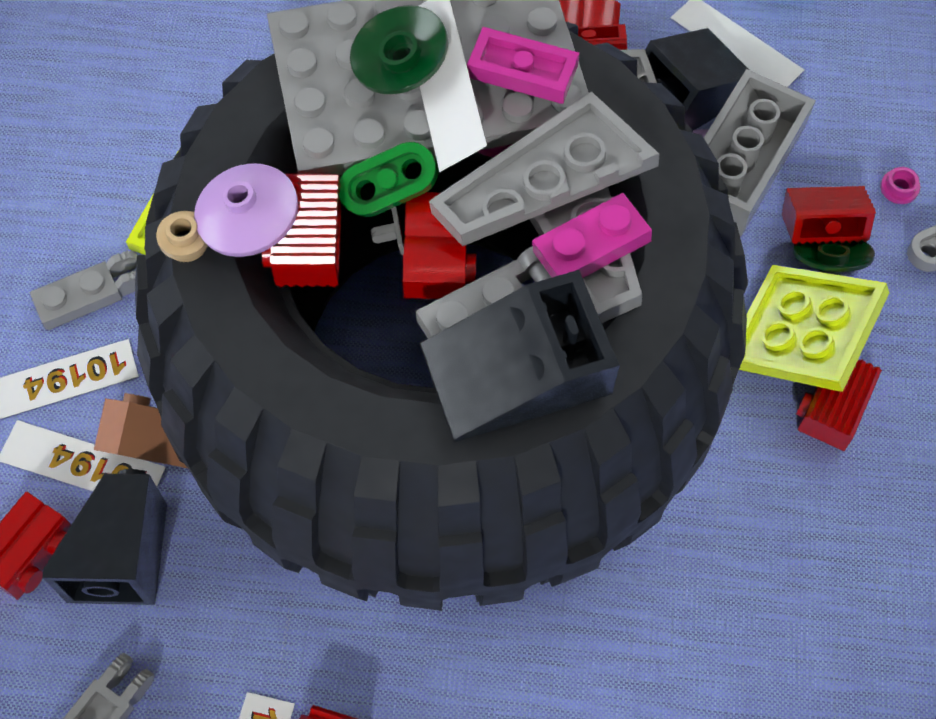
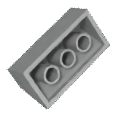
(755, 139)

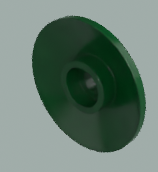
(399, 49)
(835, 257)

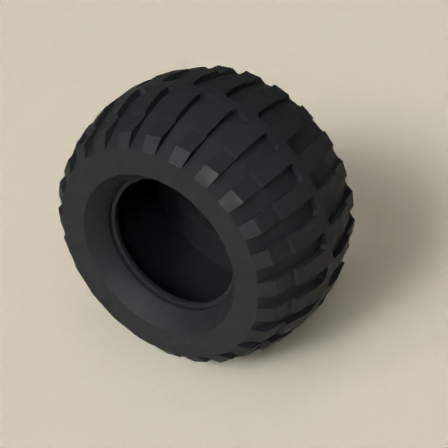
(364, 470)

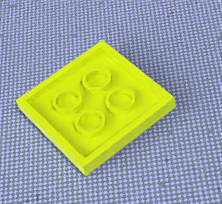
(810, 325)

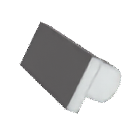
(389, 232)

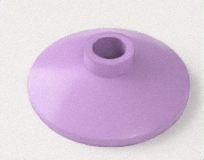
(251, 224)

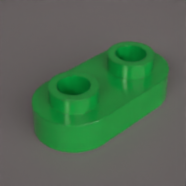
(389, 177)

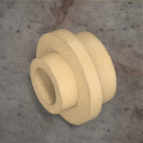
(180, 248)

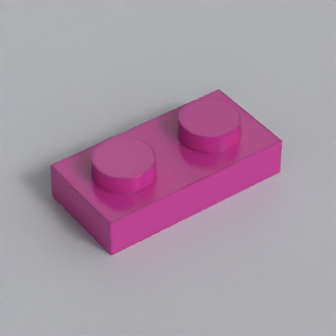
(522, 65)
(593, 238)

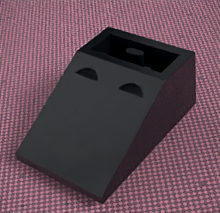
(522, 358)

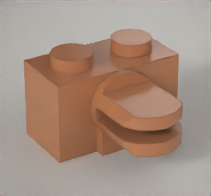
(134, 431)

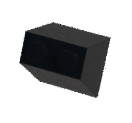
(696, 71)
(112, 544)

